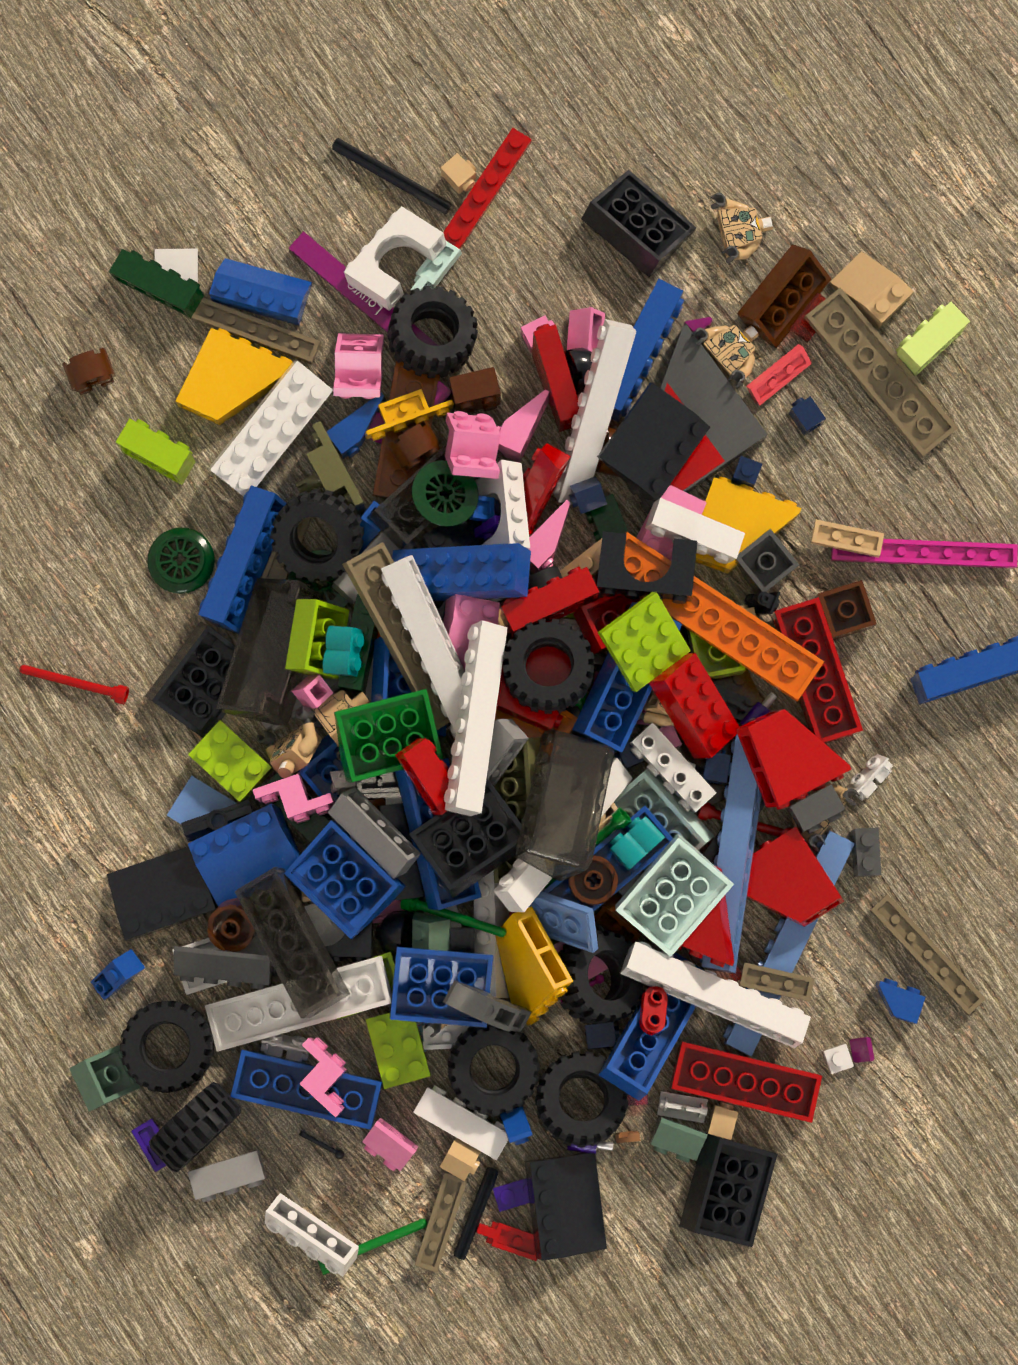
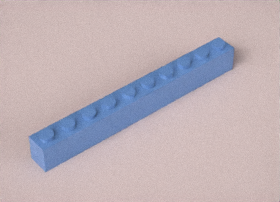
(737, 844)
(791, 938)

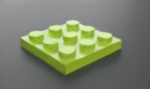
(644, 641)

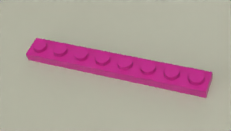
(937, 553)

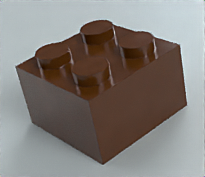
(475, 391)
(847, 610)

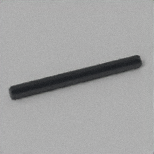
(391, 176)

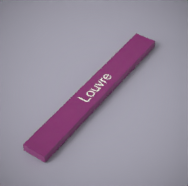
(333, 273)

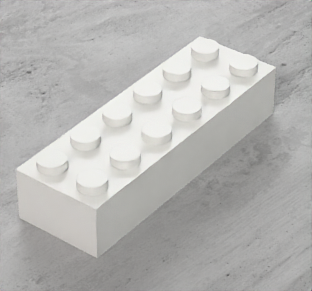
(270, 428)

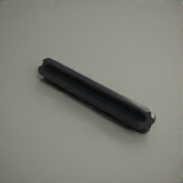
(476, 1213)

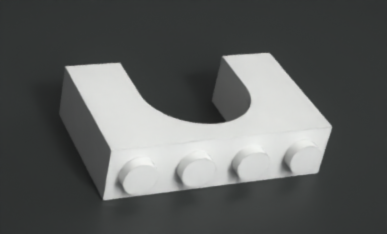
(401, 230)
(510, 493)

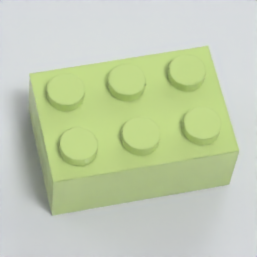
(932, 337)

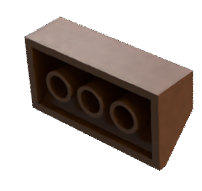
(784, 294)

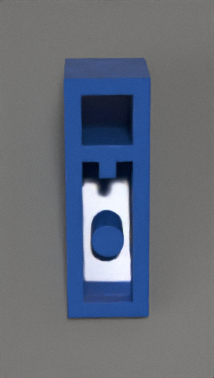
(350, 432)

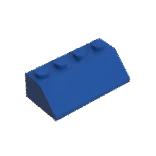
(260, 291)

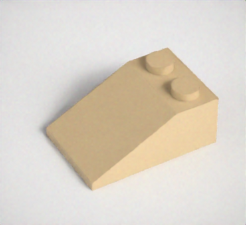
(872, 289)

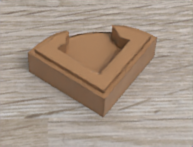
(629, 1136)

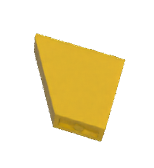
(229, 377)
(746, 512)
(531, 964)

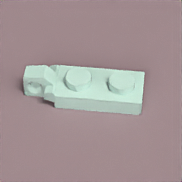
(433, 271)

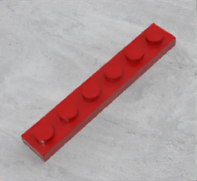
(486, 188)

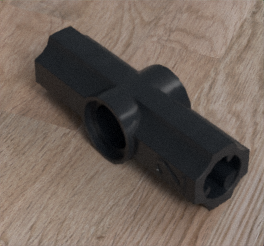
(203, 824)

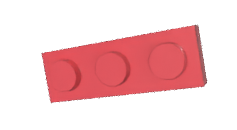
(779, 374)

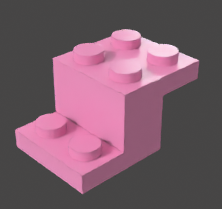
(358, 365)
(472, 445)
(294, 798)
(324, 1076)

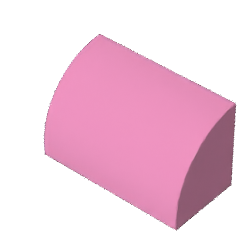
(584, 328)

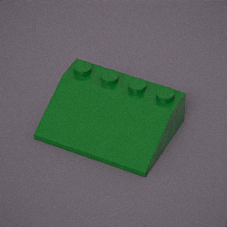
(379, 730)

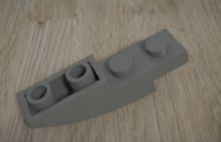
(487, 1007)

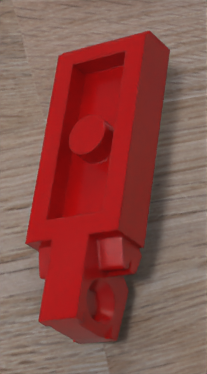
(509, 1239)

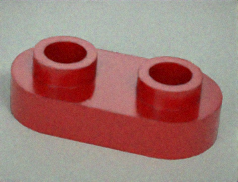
(654, 1009)

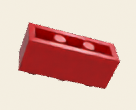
(426, 773)

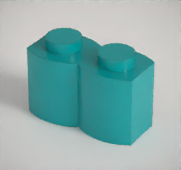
(343, 651)
(636, 842)

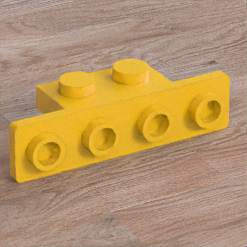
(404, 411)

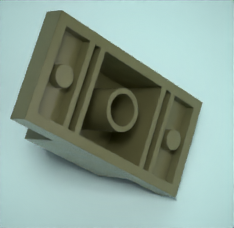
(329, 471)

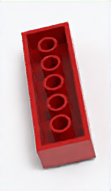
(827, 699)
(745, 1081)

